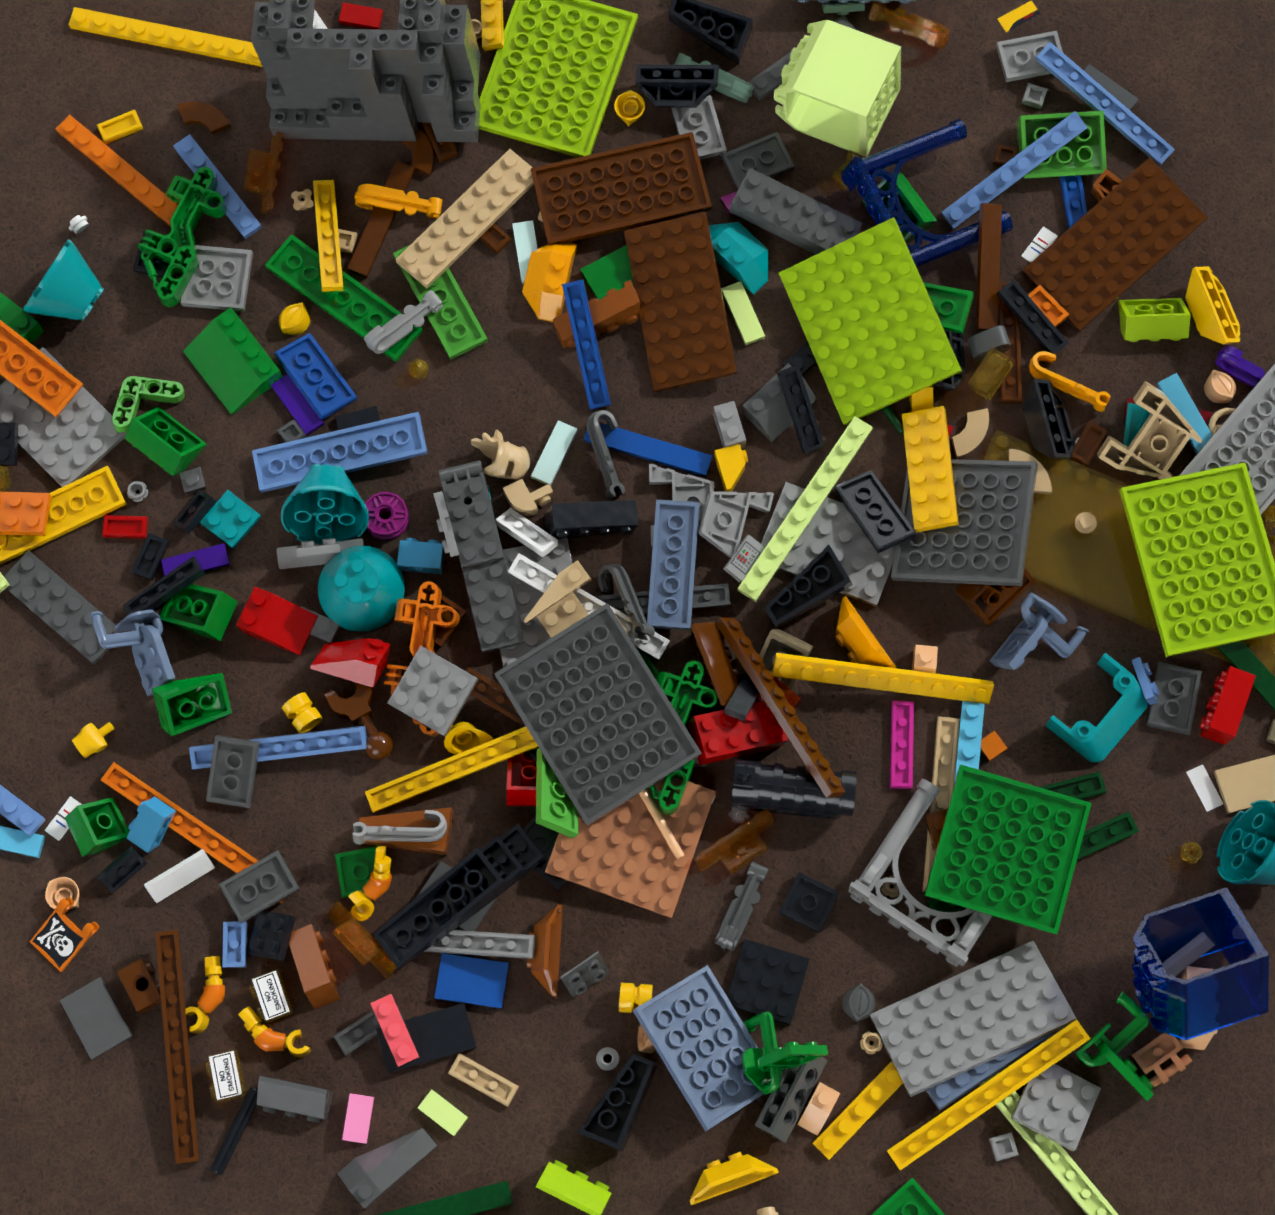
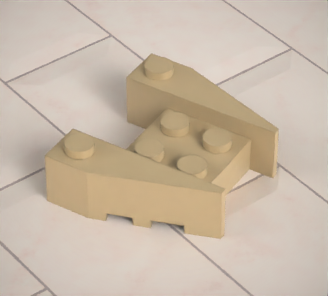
(1157, 440)
(559, 604)

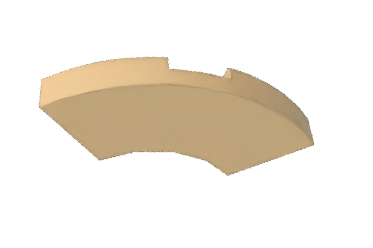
(972, 434)
(1043, 482)

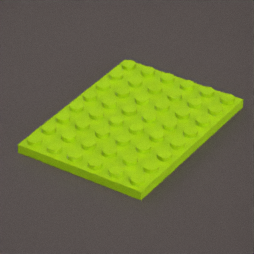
(556, 73)
(870, 321)
(1203, 558)

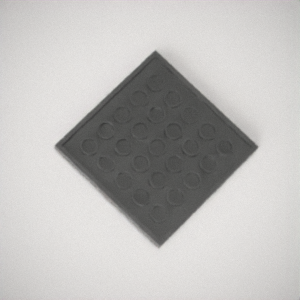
(992, 530)

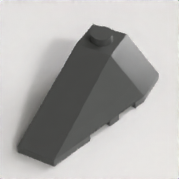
(380, 1169)

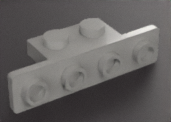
(313, 553)

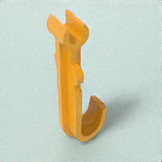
(393, 199)
(1098, 400)

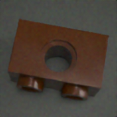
(132, 976)

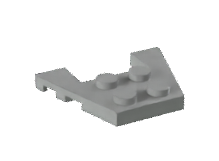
(684, 488)
(726, 515)
(444, 525)

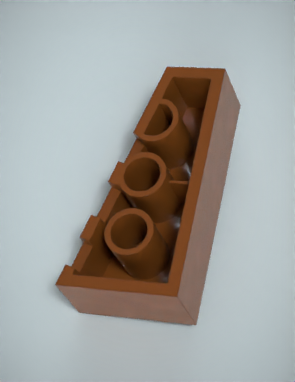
(607, 314)
(412, 819)

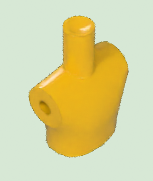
(92, 740)

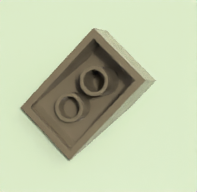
(784, 643)

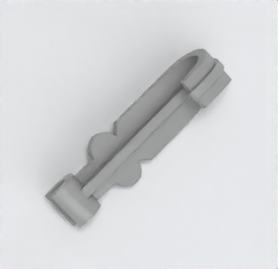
(385, 337)
(415, 834)

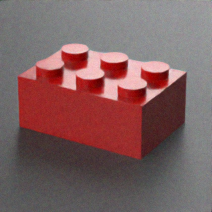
(1226, 705)

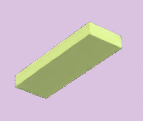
(743, 313)

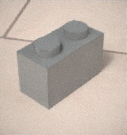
(729, 425)

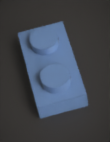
(1143, 672)
(234, 945)

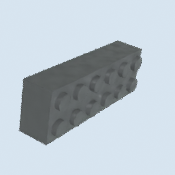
(791, 214)

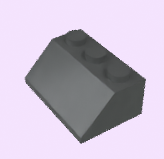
(769, 410)
(293, 1099)

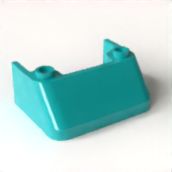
(1097, 742)

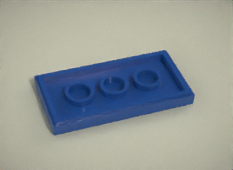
(315, 376)

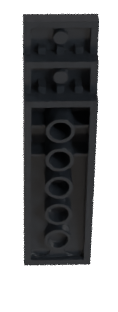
(458, 895)

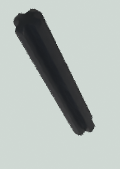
(235, 1132)

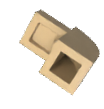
(525, 502)

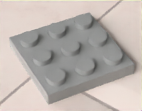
(219, 279)
(433, 691)
(1057, 1105)

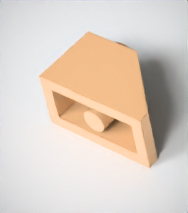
(924, 658)
(818, 1108)

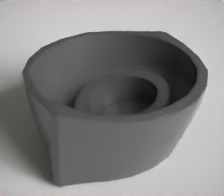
(858, 1002)

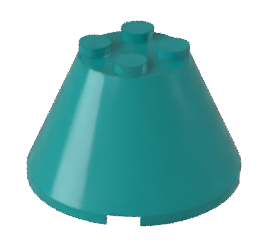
(66, 287)
(325, 506)
(360, 588)
(1249, 846)

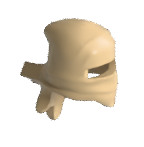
(507, 459)

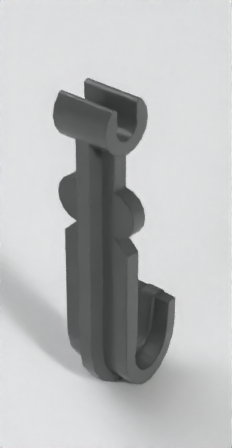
(602, 453)
(628, 596)
(741, 908)

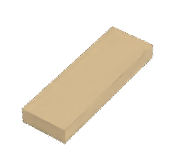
(483, 1080)

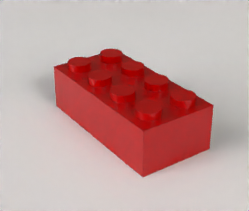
(726, 737)

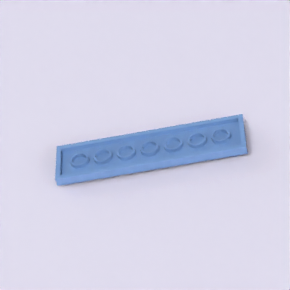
(350, 448)

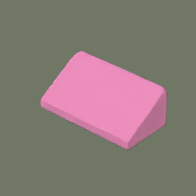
(358, 1118)

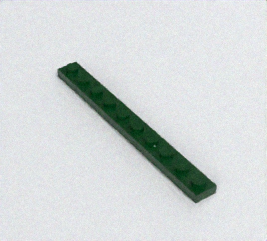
(1092, 841)

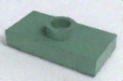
(834, 6)

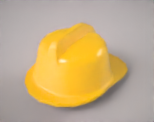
(464, 737)

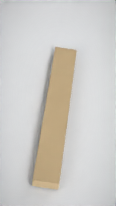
(942, 777)

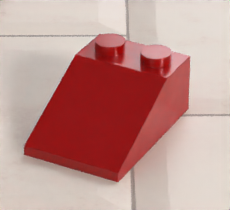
(276, 621)
(354, 660)
(521, 781)

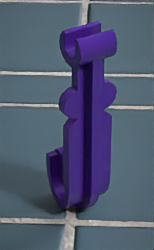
(1232, 363)

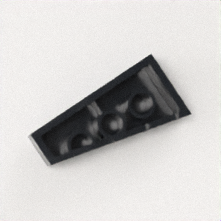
(714, 26)
(590, 518)
(618, 1109)

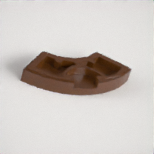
(204, 115)
(422, 153)

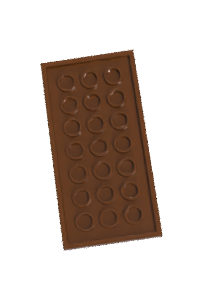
(621, 189)
(1115, 243)
(680, 302)

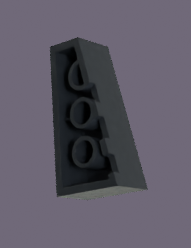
(810, 588)

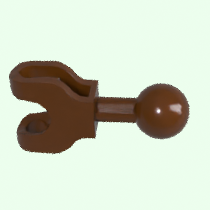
(359, 712)

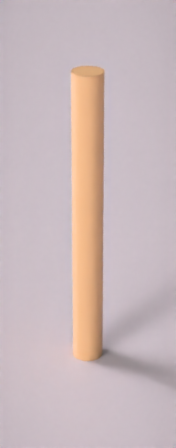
(666, 832)

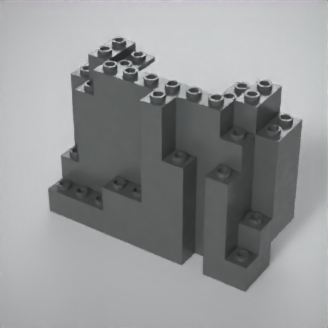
(370, 79)

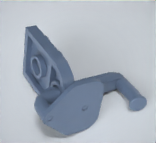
(1031, 629)
(146, 644)

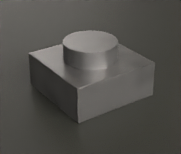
(192, 480)

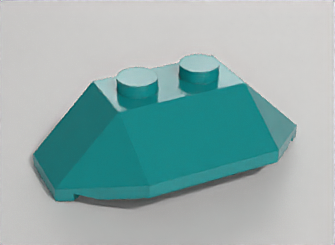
(740, 254)

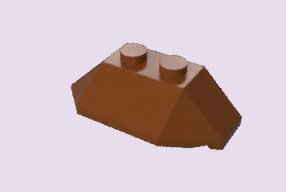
(547, 950)

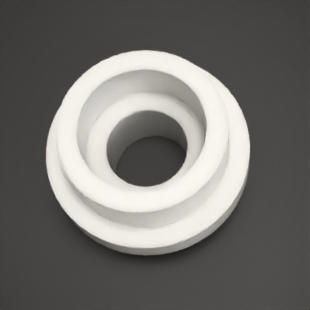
(78, 224)

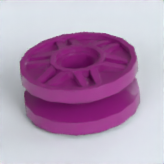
(387, 503)

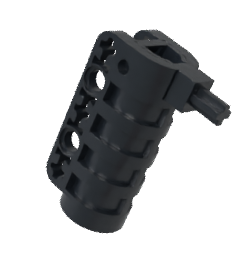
(789, 791)

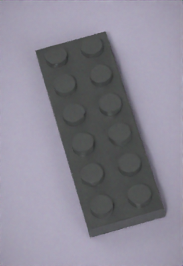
(57, 605)

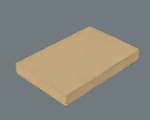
(1247, 783)

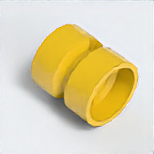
(302, 713)
(633, 997)

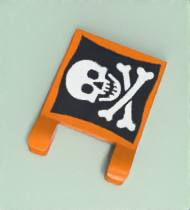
(60, 938)

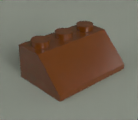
(992, 600)

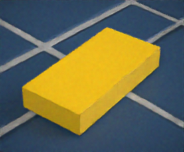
(120, 126)

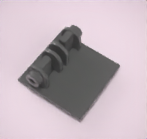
(585, 974)

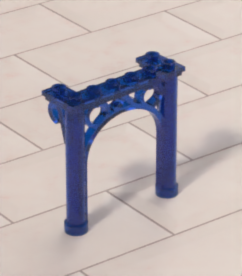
(862, 174)

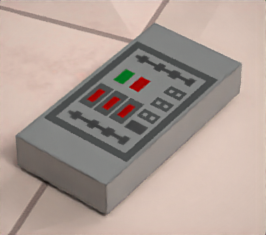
(744, 558)

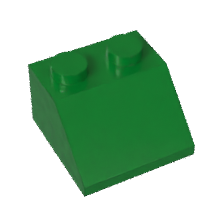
(97, 826)

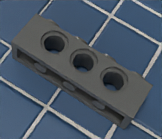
(789, 1099)

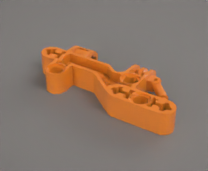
(425, 621)

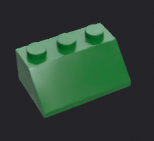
(911, 204)
(164, 440)

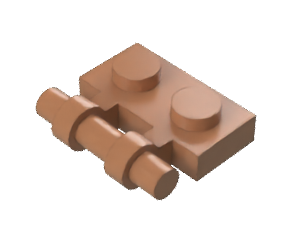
(1158, 1051)

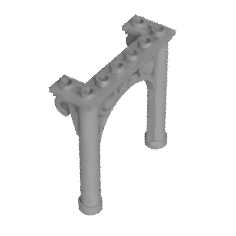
(888, 853)

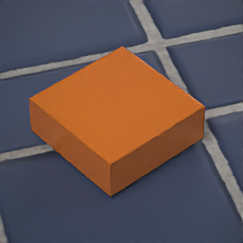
(992, 746)

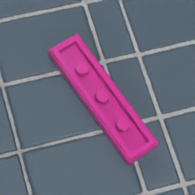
(901, 744)

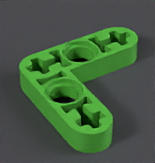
(140, 392)

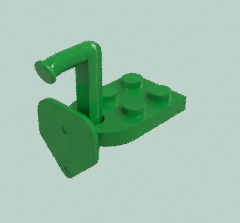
(1110, 1049)
(766, 1064)

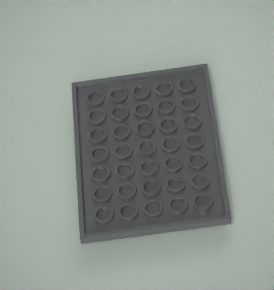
(597, 714)

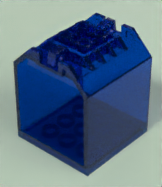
(1210, 999)

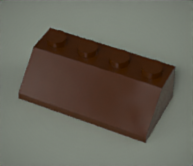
(715, 661)

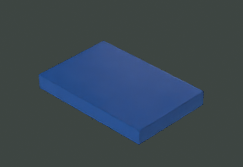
(471, 980)

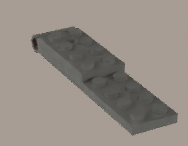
(481, 557)

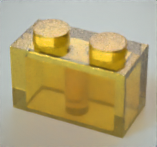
(990, 373)

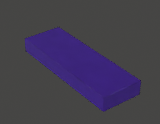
(297, 405)
(209, 559)

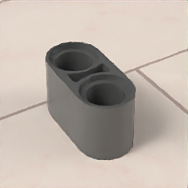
(982, 342)

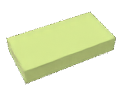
(442, 1112)

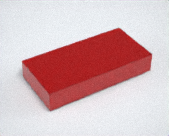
(360, 16)
(125, 527)

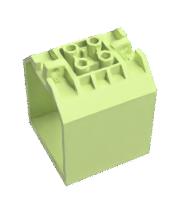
(839, 86)

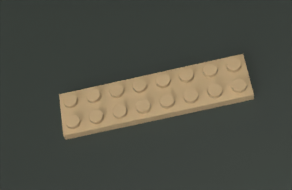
(467, 219)

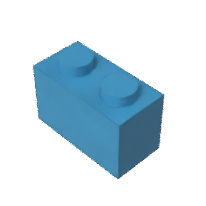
(421, 556)
(150, 824)

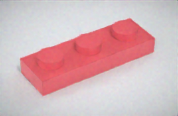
(394, 1030)

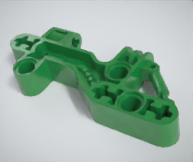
(194, 199)
(683, 697)

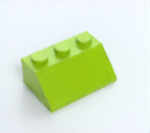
(1154, 319)
(574, 1188)

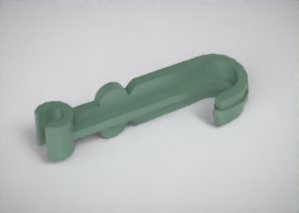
(727, 83)

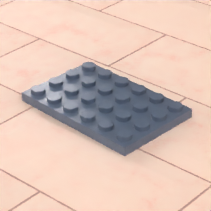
(701, 1045)

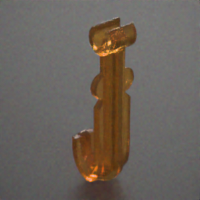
(911, 24)

